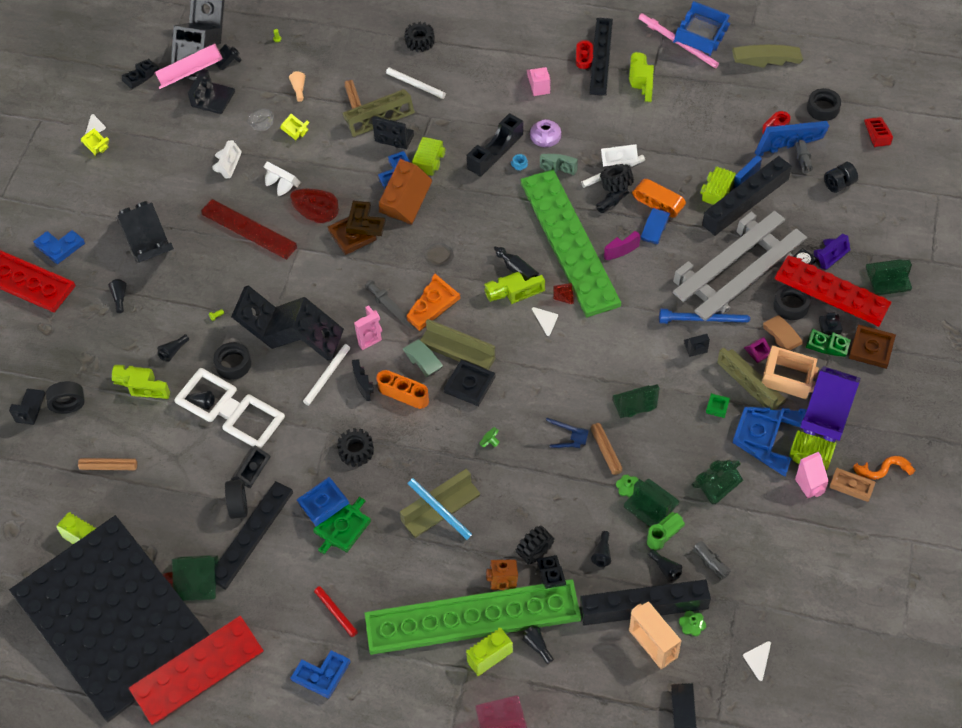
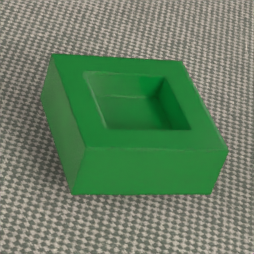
(717, 405)

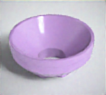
(545, 138)

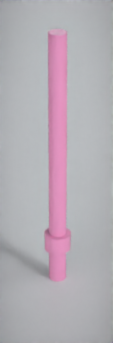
(654, 25)

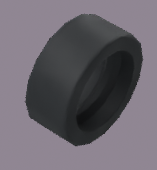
(821, 113)
(787, 312)
(229, 349)
(65, 389)
(236, 499)

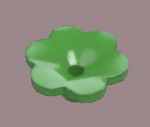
(490, 438)
(626, 485)
(690, 626)

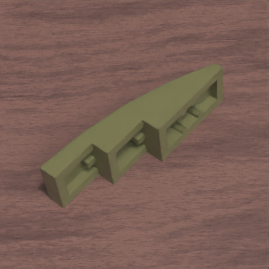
(762, 54)

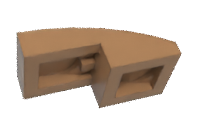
(784, 334)

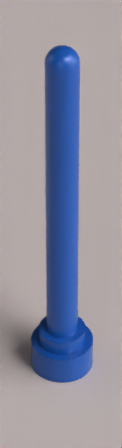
(667, 316)

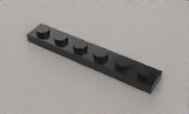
(601, 56)
(251, 534)

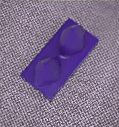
(833, 251)

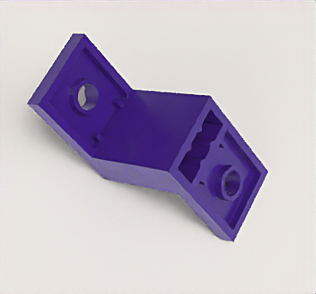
(830, 404)

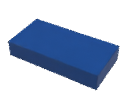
(749, 170)

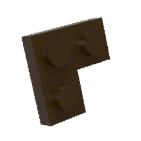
(360, 221)

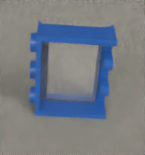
(702, 28)

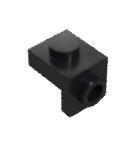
(228, 55)
(697, 345)

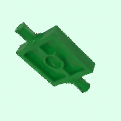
(343, 527)

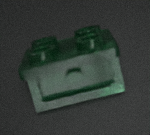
(890, 276)
(719, 479)
(650, 502)

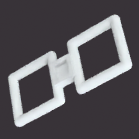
(229, 408)

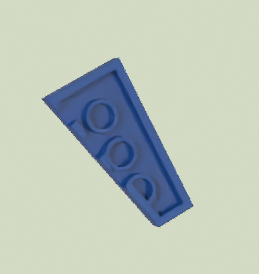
(788, 135)

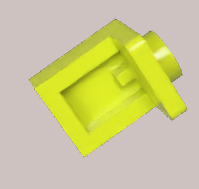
(294, 127)
(95, 142)

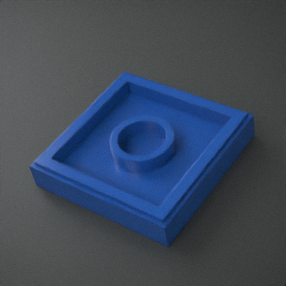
(322, 501)

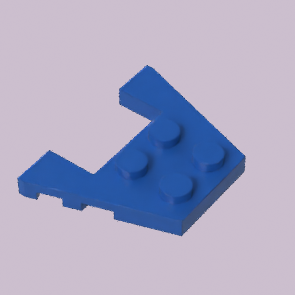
(759, 430)

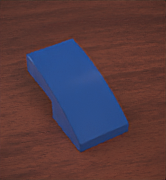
(655, 225)

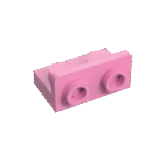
(368, 329)

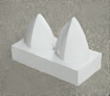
(619, 155)
(228, 159)
(286, 181)

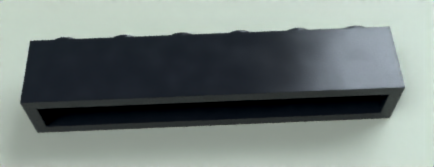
(746, 195)
(664, 598)

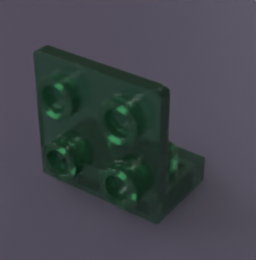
(636, 401)
(195, 577)

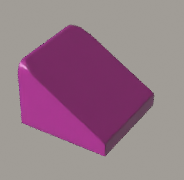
(758, 349)

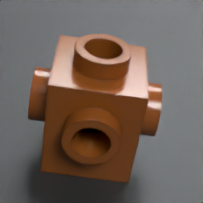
(502, 574)

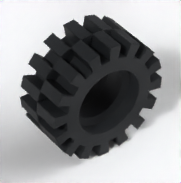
(419, 30)
(617, 177)
(355, 437)
(535, 545)

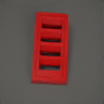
(877, 137)

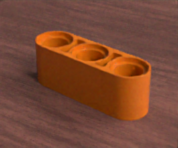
(659, 197)
(398, 382)

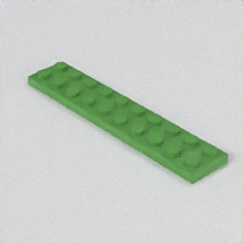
(570, 243)
(470, 617)

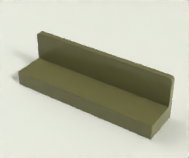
(458, 345)
(451, 495)

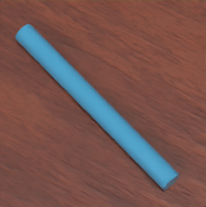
(439, 508)

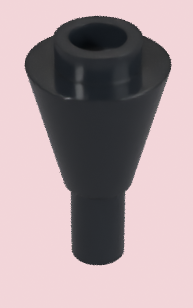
(117, 289)
(168, 350)
(202, 399)
(601, 555)
(670, 569)
(535, 640)

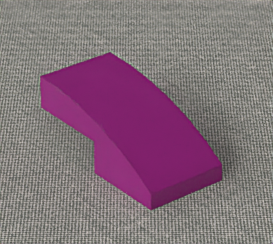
(620, 248)

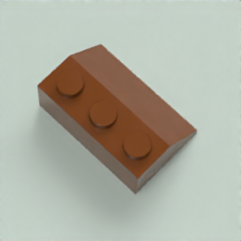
(405, 192)

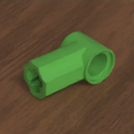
(665, 530)

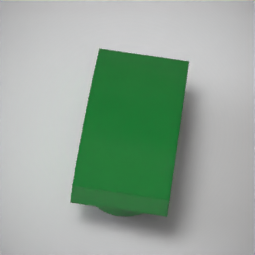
(831, 345)

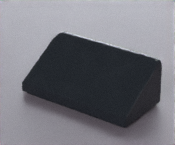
(251, 466)

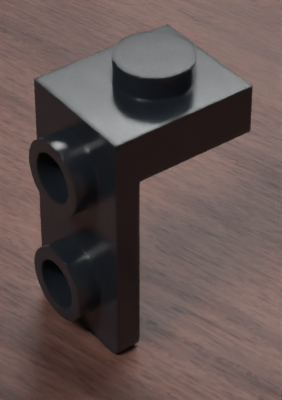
(29, 408)

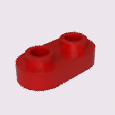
(584, 54)
(778, 119)

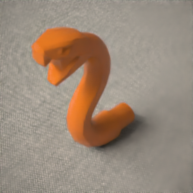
(864, 471)

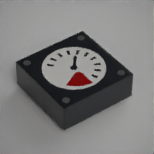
(805, 256)

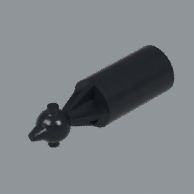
(516, 264)

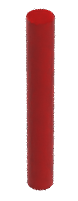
(336, 611)

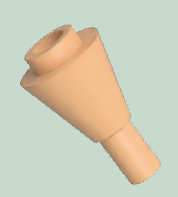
(297, 80)

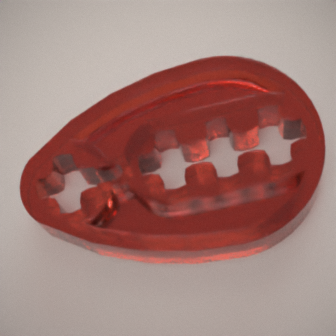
(313, 212)

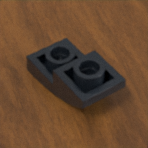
(142, 72)
(362, 380)
(551, 572)
(683, 705)

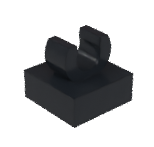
(830, 324)

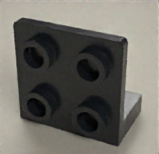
(209, 95)
(391, 132)

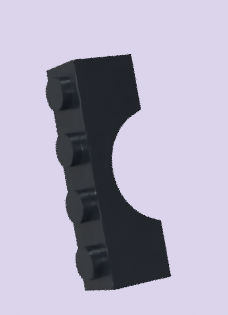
(507, 134)

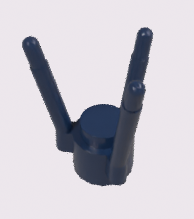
(578, 435)

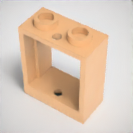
(794, 361)
(654, 634)

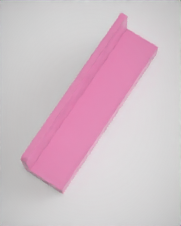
(188, 65)

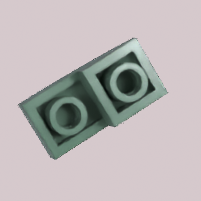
(557, 161)
(423, 356)

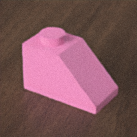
(539, 81)
(812, 476)

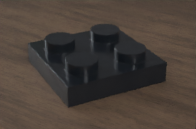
(469, 382)

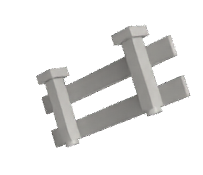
(755, 233)

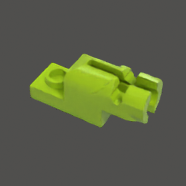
(641, 75)
(514, 287)
(140, 382)

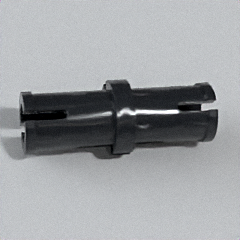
(611, 199)

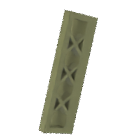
(376, 107)
(749, 379)

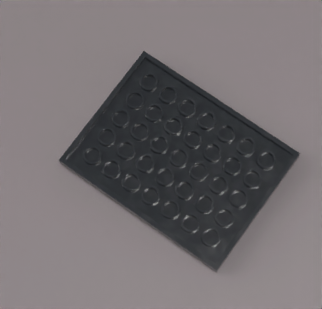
(108, 614)

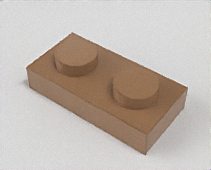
(852, 484)

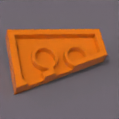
(434, 301)

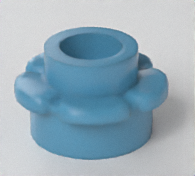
(519, 162)

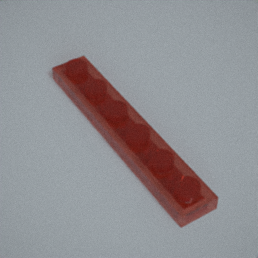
(249, 229)

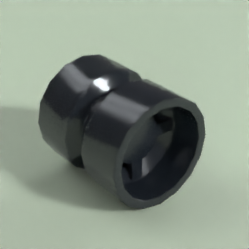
(841, 177)

